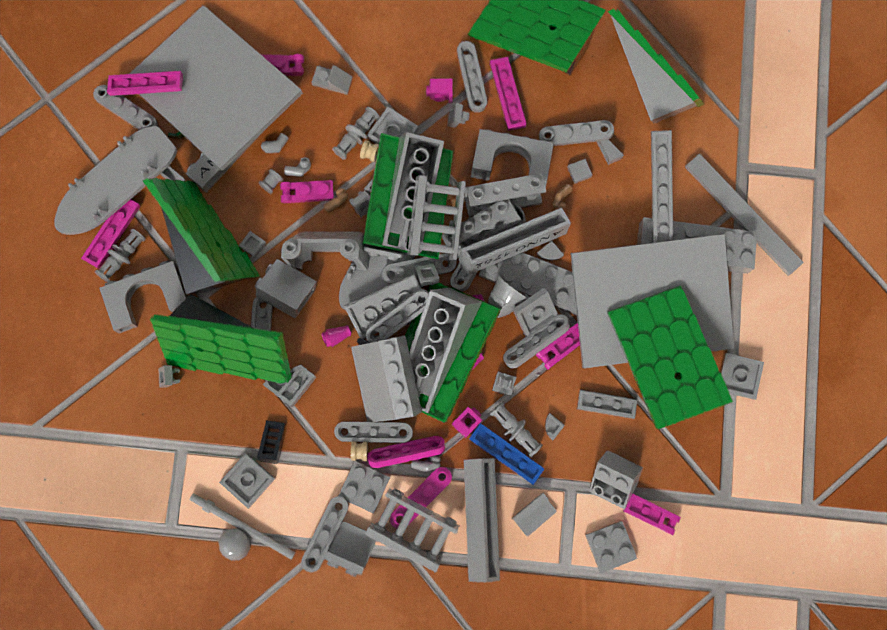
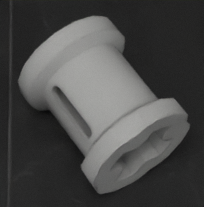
(270, 181)

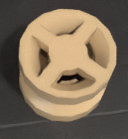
(369, 151)
(359, 451)

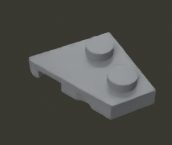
(295, 388)

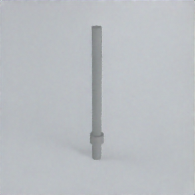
(209, 506)

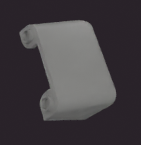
(302, 245)

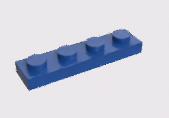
(506, 454)

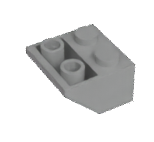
(615, 479)

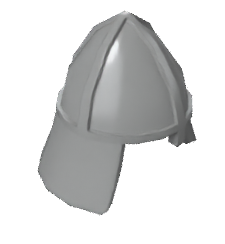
(505, 297)

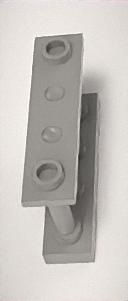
(521, 191)
(420, 206)
(413, 549)

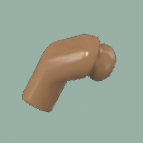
(560, 195)
(341, 197)

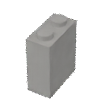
(285, 288)

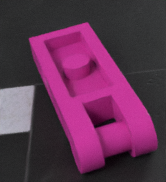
(283, 62)
(307, 191)
(560, 347)
(651, 514)

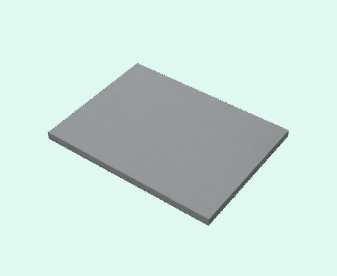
(225, 91)
(633, 272)

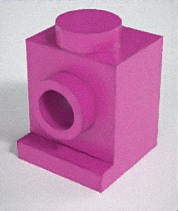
(439, 90)
(465, 429)

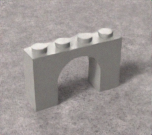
(492, 144)
(118, 294)

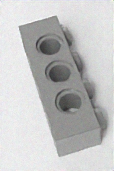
(486, 224)

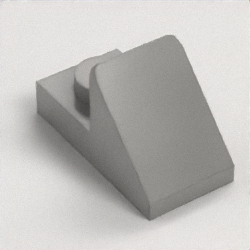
(333, 79)

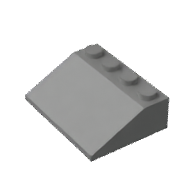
(386, 380)

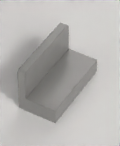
(534, 514)

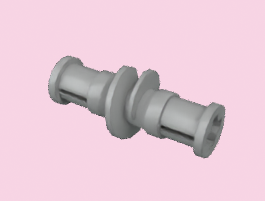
(356, 132)
(120, 255)
(516, 428)

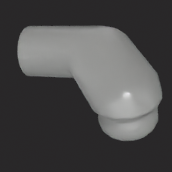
(274, 146)
(300, 169)
(426, 466)

